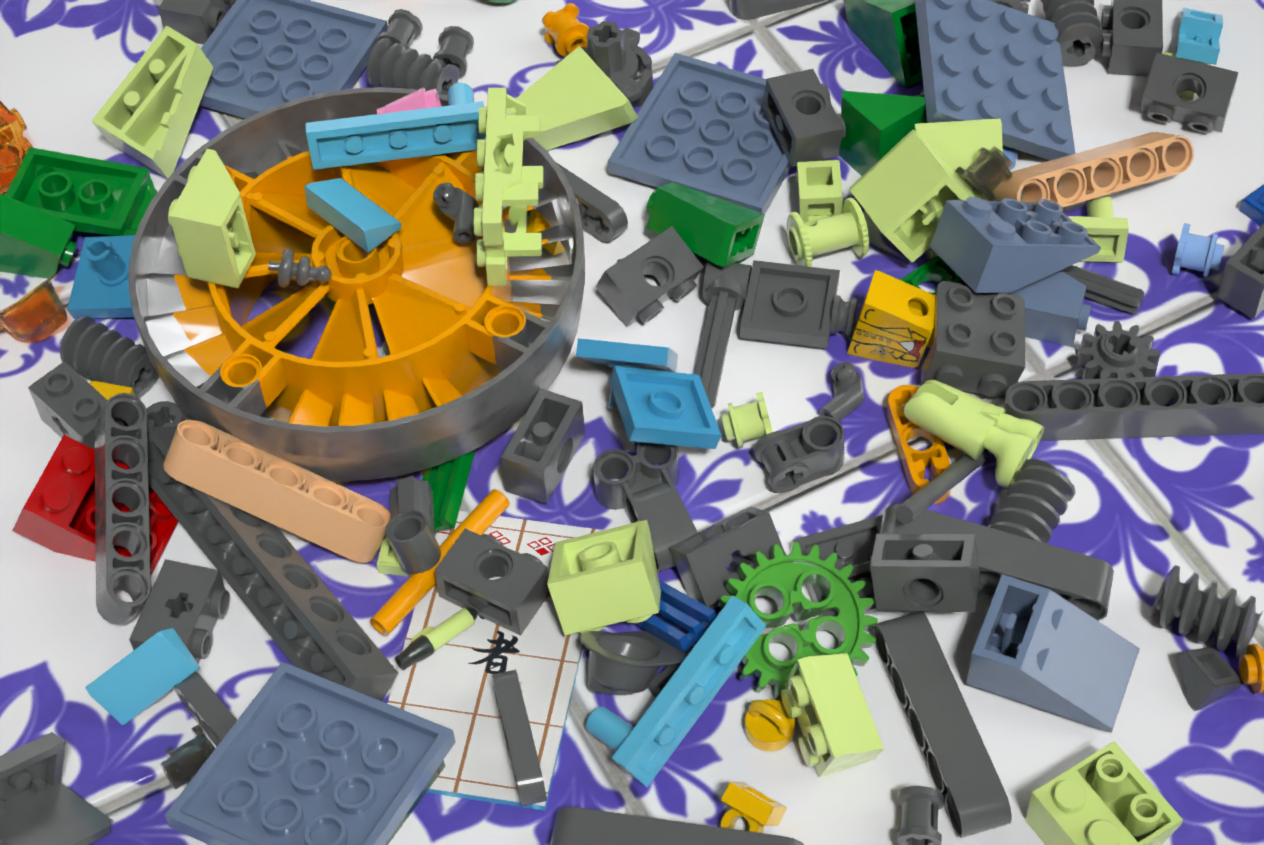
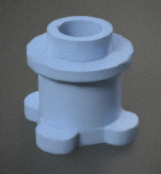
(1197, 252)

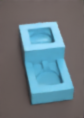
(1199, 36)

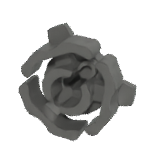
(620, 59)

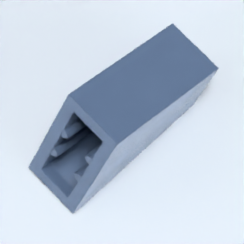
(1055, 309)

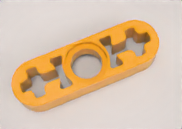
(911, 459)

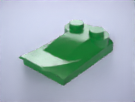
(84, 191)

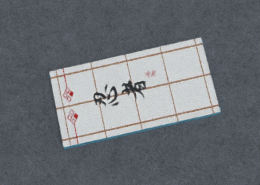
(457, 683)

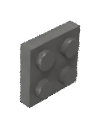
(789, 304)

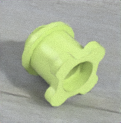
(747, 421)

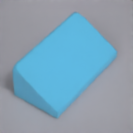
(351, 212)
(143, 676)

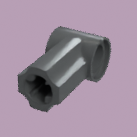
(412, 525)

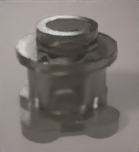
(986, 172)
(187, 759)

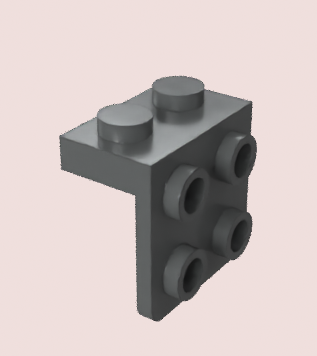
(976, 340)
(36, 803)

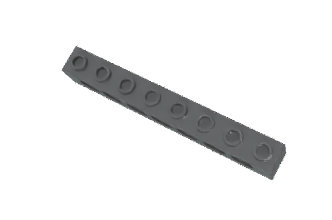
(273, 582)

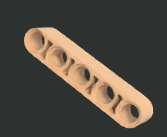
(1110, 166)
(276, 491)

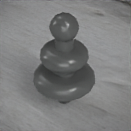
(300, 270)

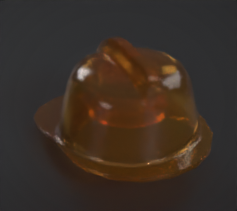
(35, 314)

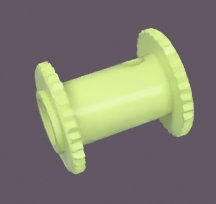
(828, 233)

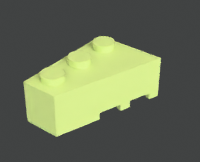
(157, 102)

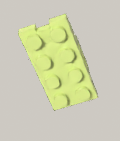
(505, 184)

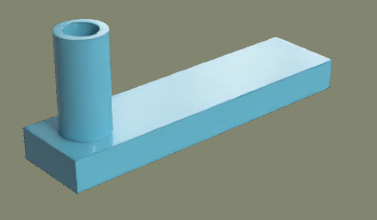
(398, 133)
(681, 702)

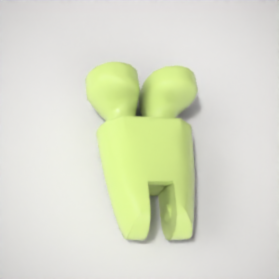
(975, 426)

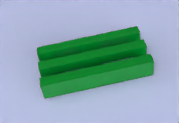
(448, 488)

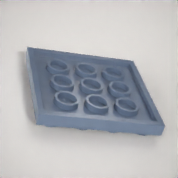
(284, 52)
(995, 65)
(705, 133)
(311, 768)

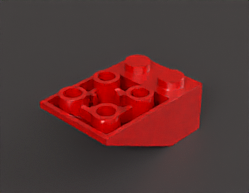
(63, 507)

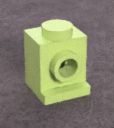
(819, 189)

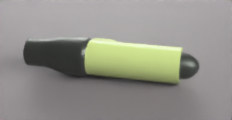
(433, 638)

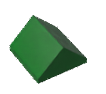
(876, 125)

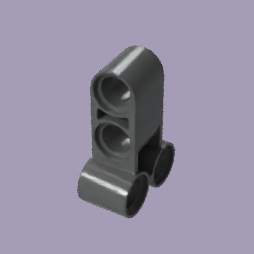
(646, 494)

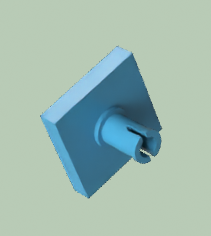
(102, 279)
(626, 356)
(664, 408)

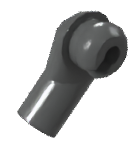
(460, 208)
(847, 391)

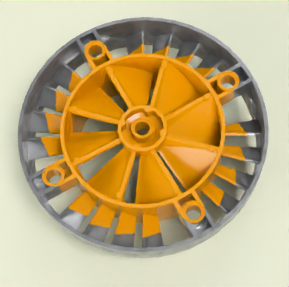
(443, 324)

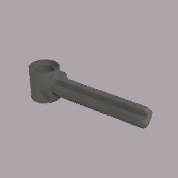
(724, 292)

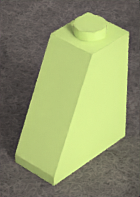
(575, 102)

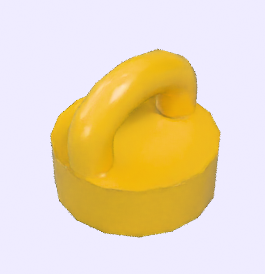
(768, 725)

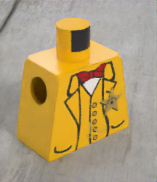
(894, 322)

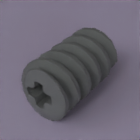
(1077, 29)
(401, 68)
(107, 356)
(1034, 502)
(1206, 611)

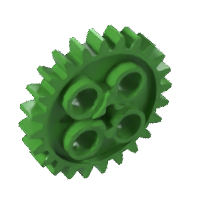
(783, 582)

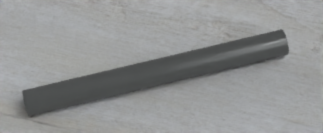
(938, 487)

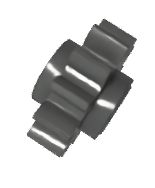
(1117, 353)

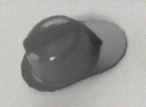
(626, 660)

